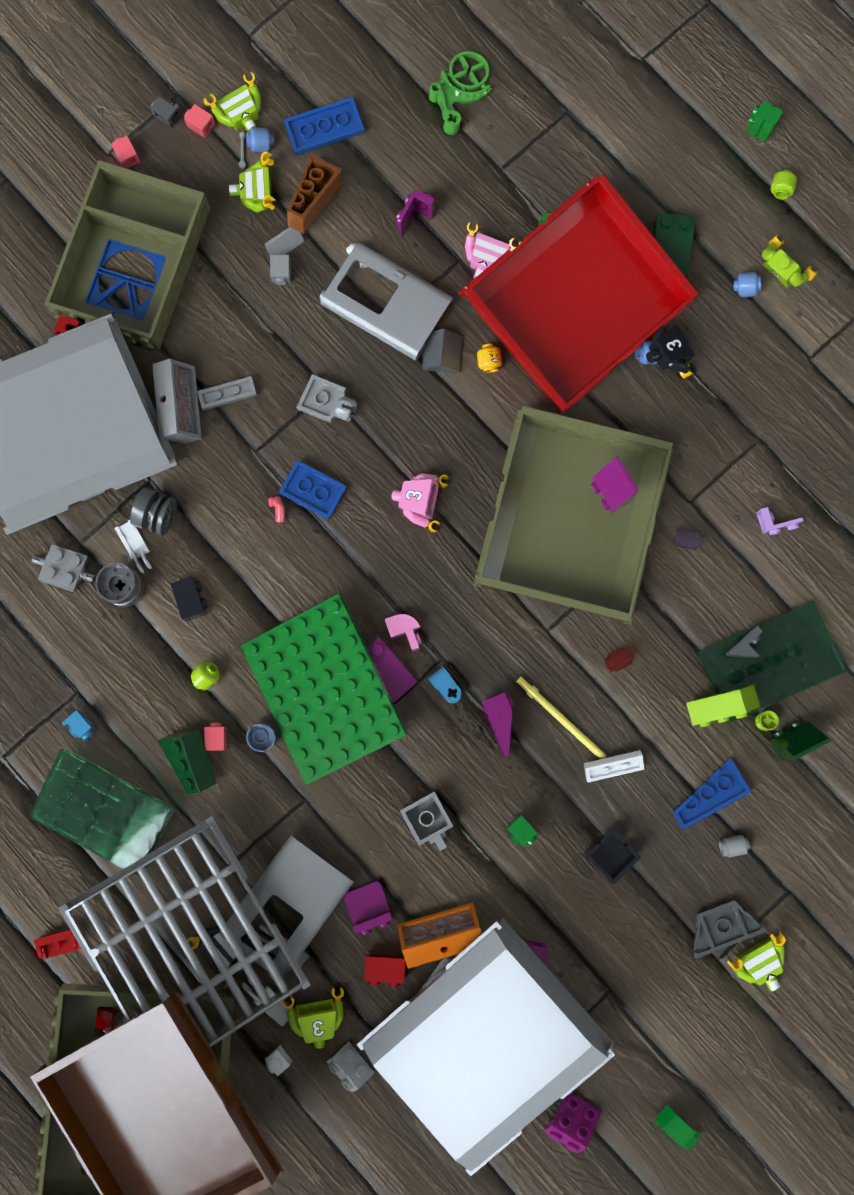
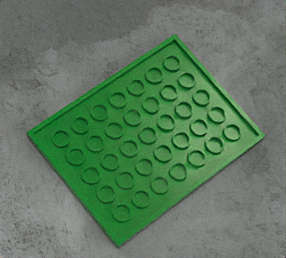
(323, 689)

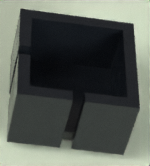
(611, 856)

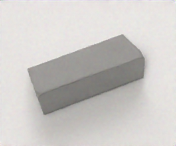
(284, 242)

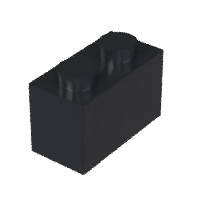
(189, 599)

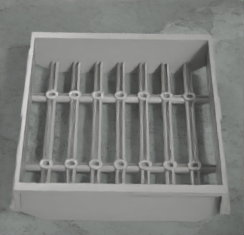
(164, 910)

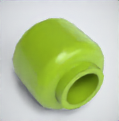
(783, 184)
(205, 675)

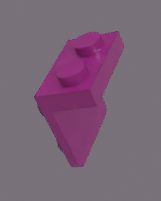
(416, 202)
(368, 908)
(573, 1123)

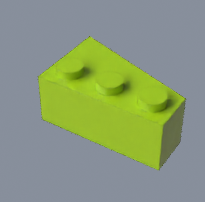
(723, 706)

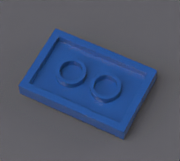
(312, 490)

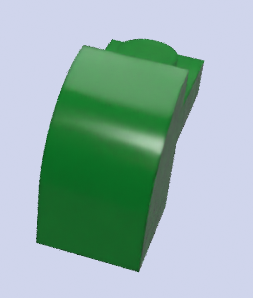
(677, 1128)

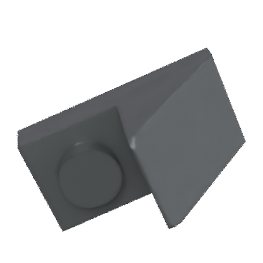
(742, 647)

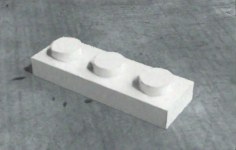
(614, 766)

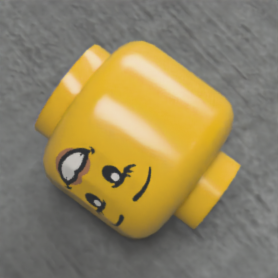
(489, 358)

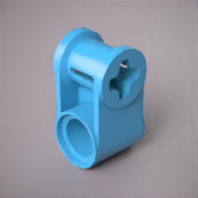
(443, 683)

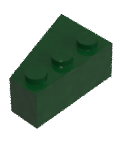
(189, 759)

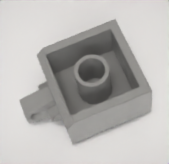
(427, 820)

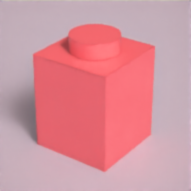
(199, 121)
(125, 152)
(215, 737)

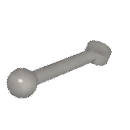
(242, 165)

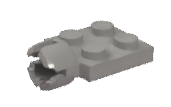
(326, 400)

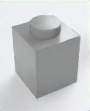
(280, 269)

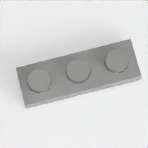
(227, 393)

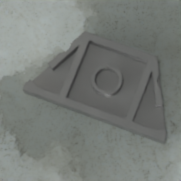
(723, 927)

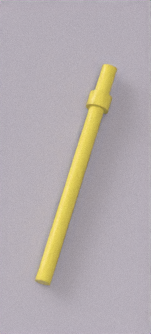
(533, 692)

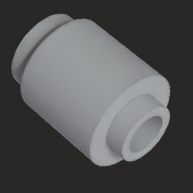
(734, 846)

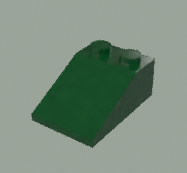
(675, 237)
(798, 740)

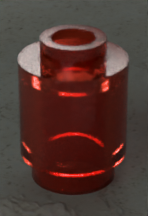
(618, 659)

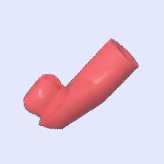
(279, 508)

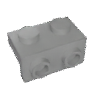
(350, 1067)

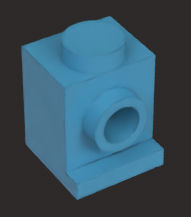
(79, 725)

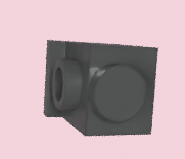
(165, 111)

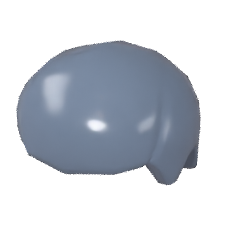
(260, 737)

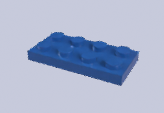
(324, 126)

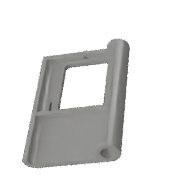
(409, 313)
(304, 884)

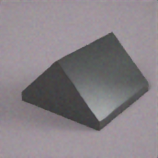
(442, 352)

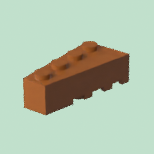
(313, 193)

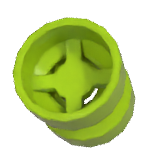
(769, 718)

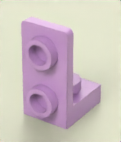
(766, 522)

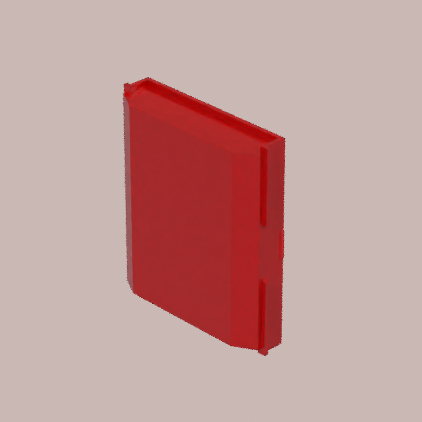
(580, 293)

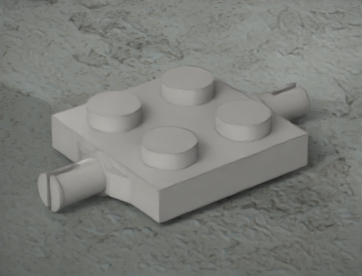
(63, 568)

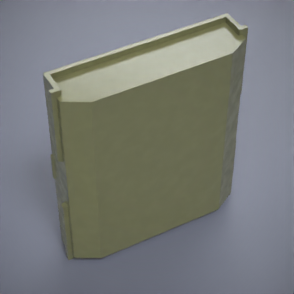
(550, 525)

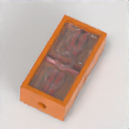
(438, 935)

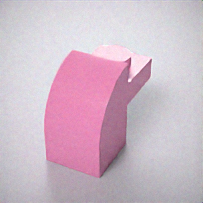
(404, 624)

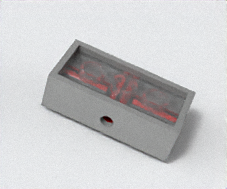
(176, 401)

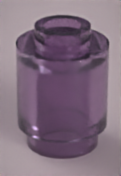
(688, 539)

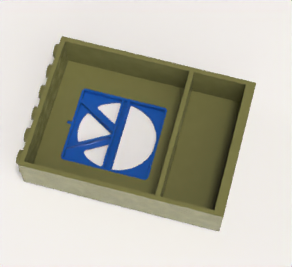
(123, 214)

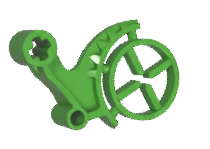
(447, 94)

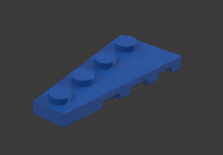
(716, 793)

